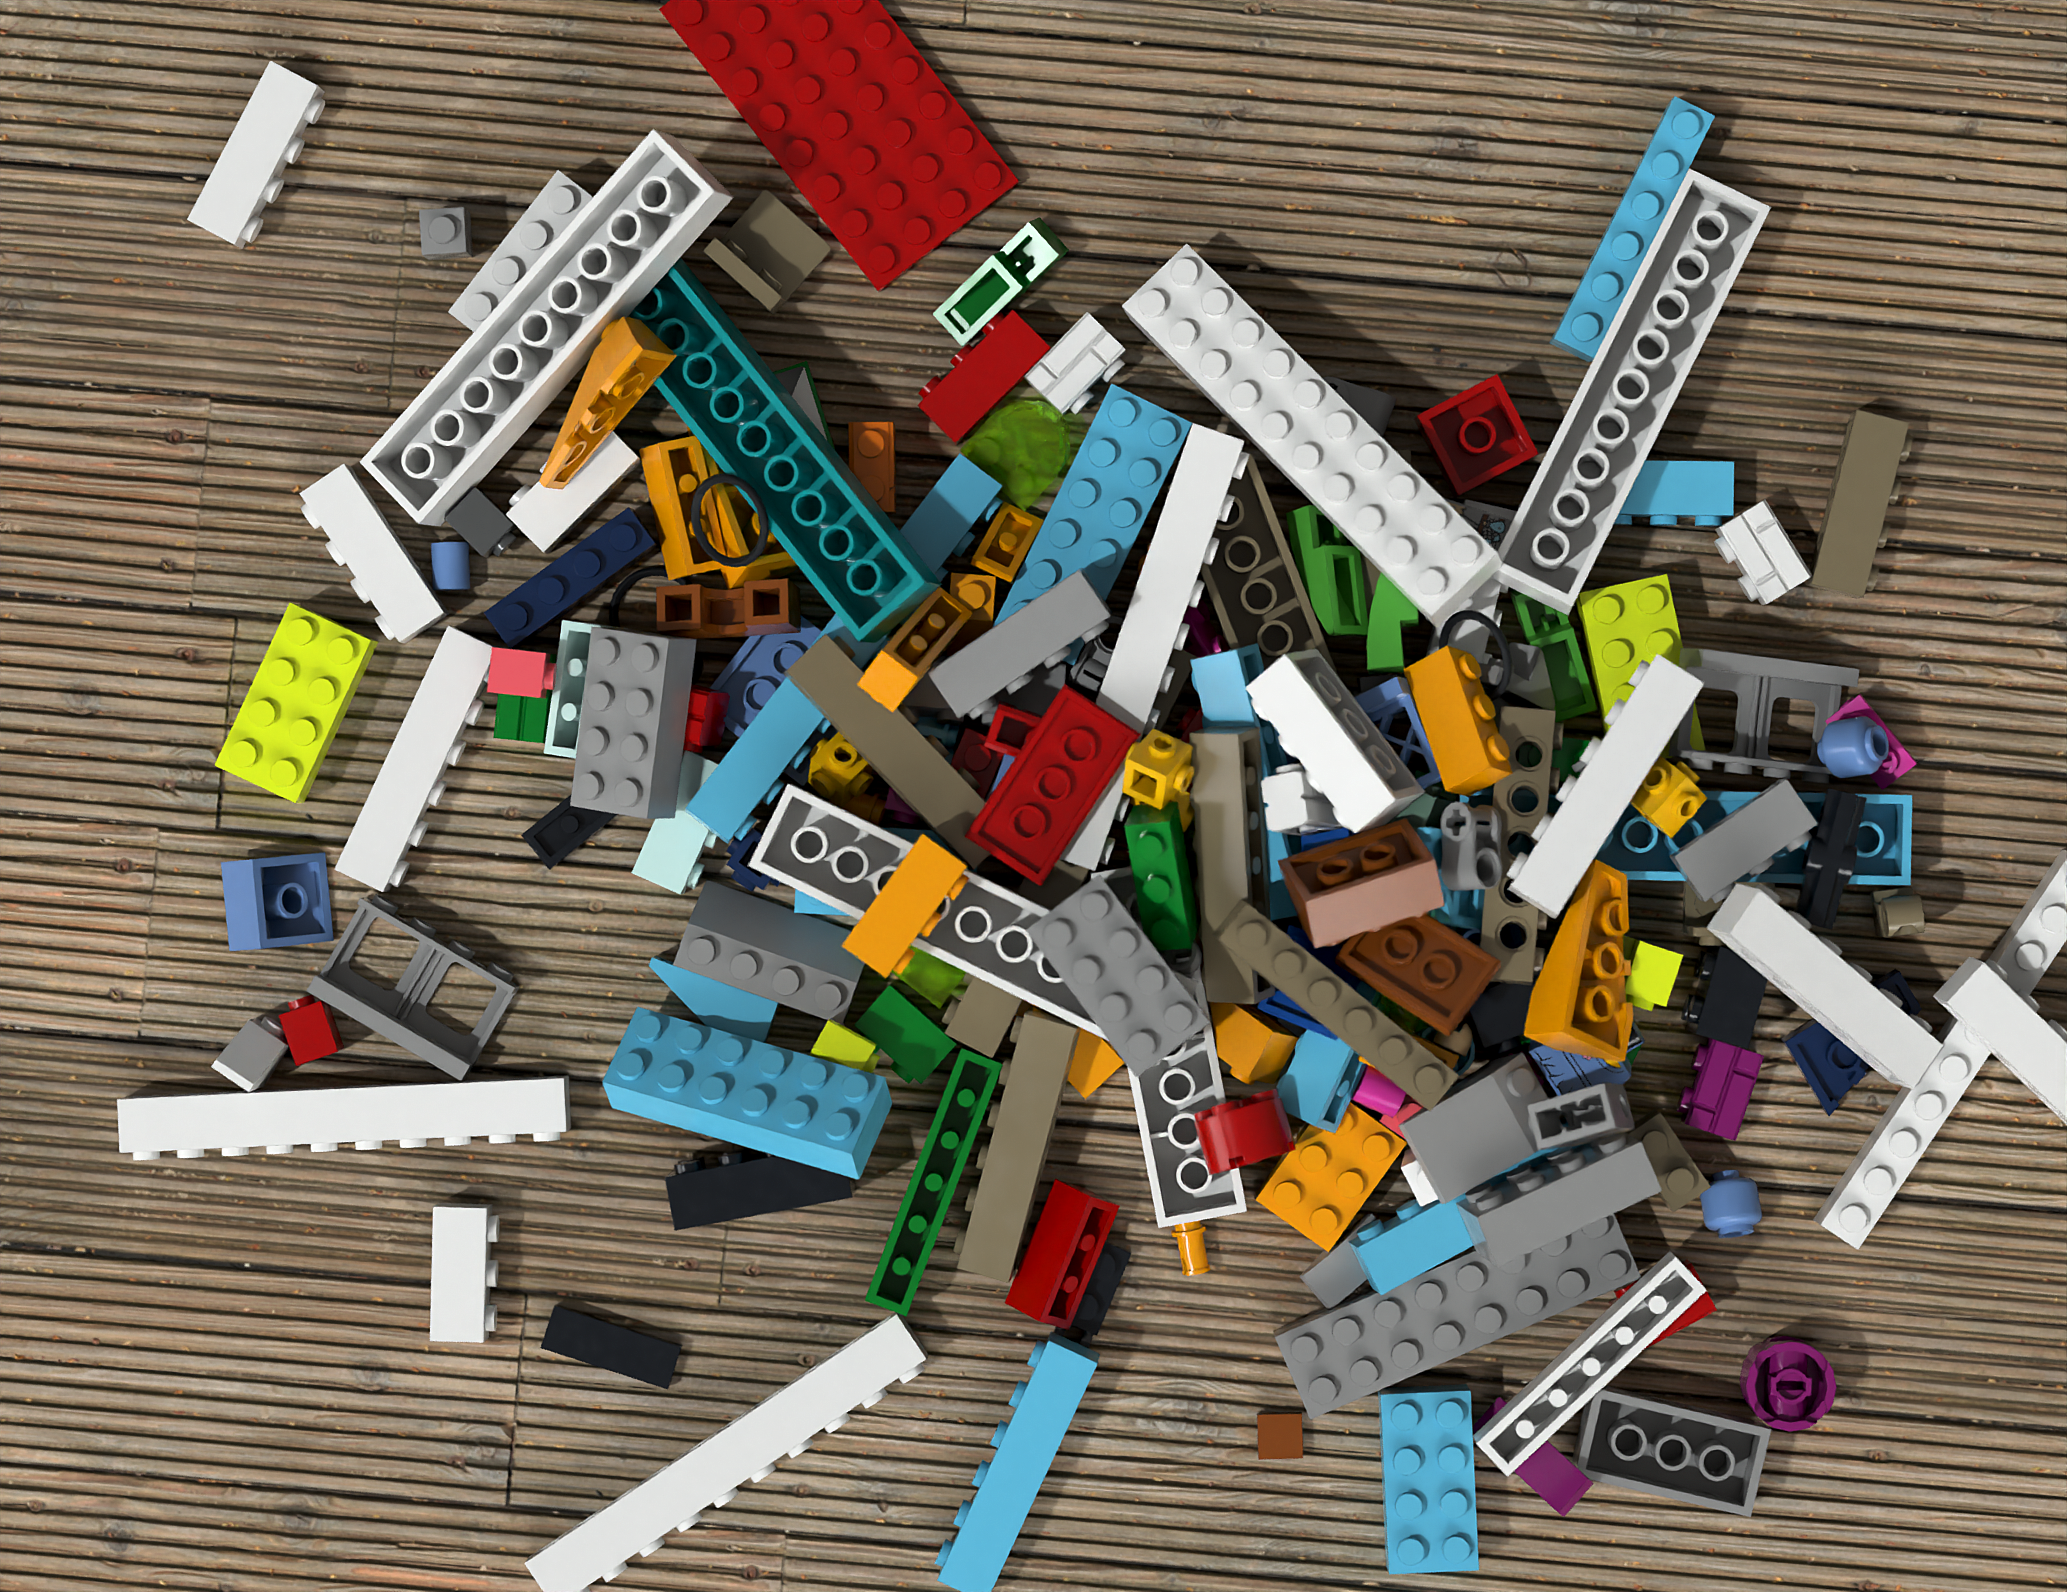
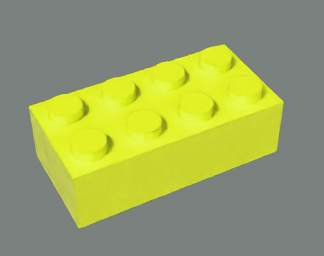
(1622, 629)
(296, 703)

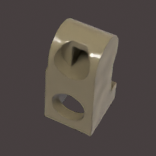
(1897, 912)

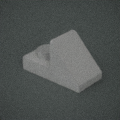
(1528, 681)

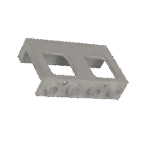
(1757, 685)
(403, 1011)

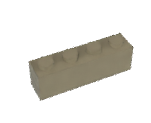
(1858, 504)

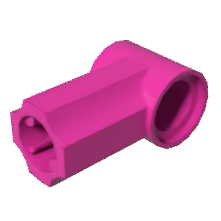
(1378, 1093)

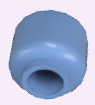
(1853, 747)
(1731, 1204)

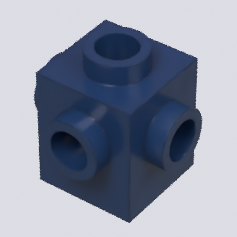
(742, 853)

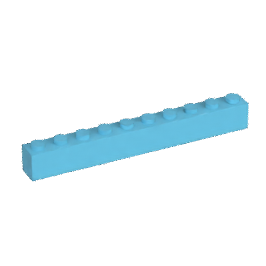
(788, 718)

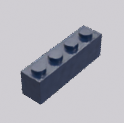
(571, 579)

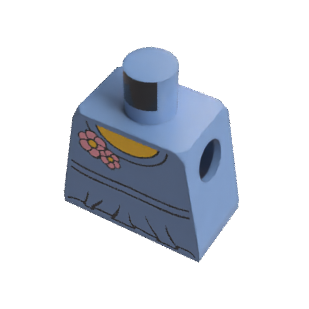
(1575, 1072)

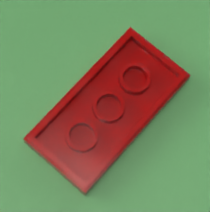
(1052, 784)

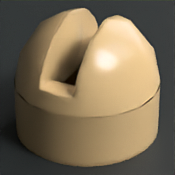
(1456, 1041)

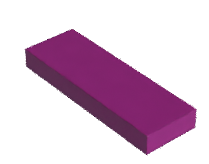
(1547, 1471)

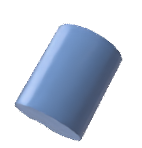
(450, 566)

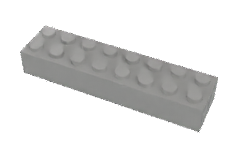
(1446, 1313)

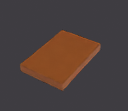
(1421, 968)

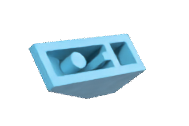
(718, 1003)

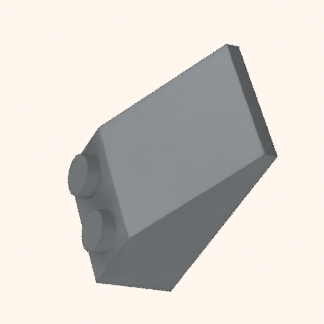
(1476, 1127)

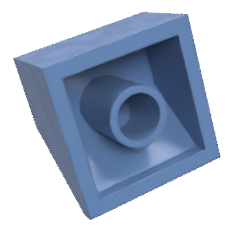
(277, 901)

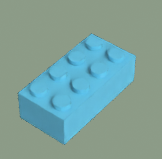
(1428, 1479)

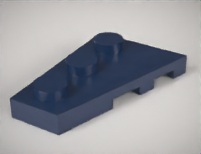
(1826, 1061)

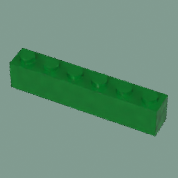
(934, 1180)

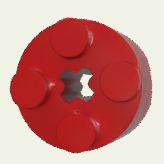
(1244, 1132)

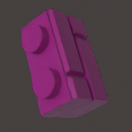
(1719, 1088)

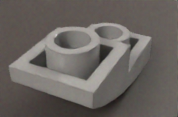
(1337, 1273)

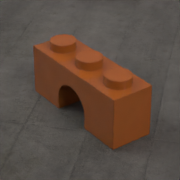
(706, 613)

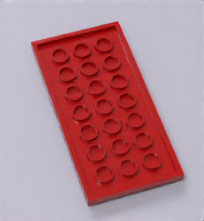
(850, 121)

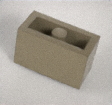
(1671, 1163)

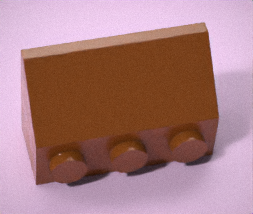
(1362, 883)

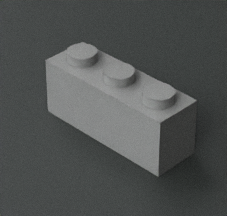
(1744, 841)

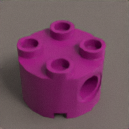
(1787, 1383)

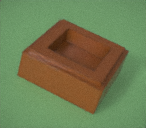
(1280, 1435)

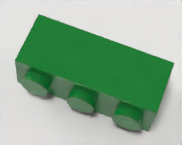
(1162, 876)

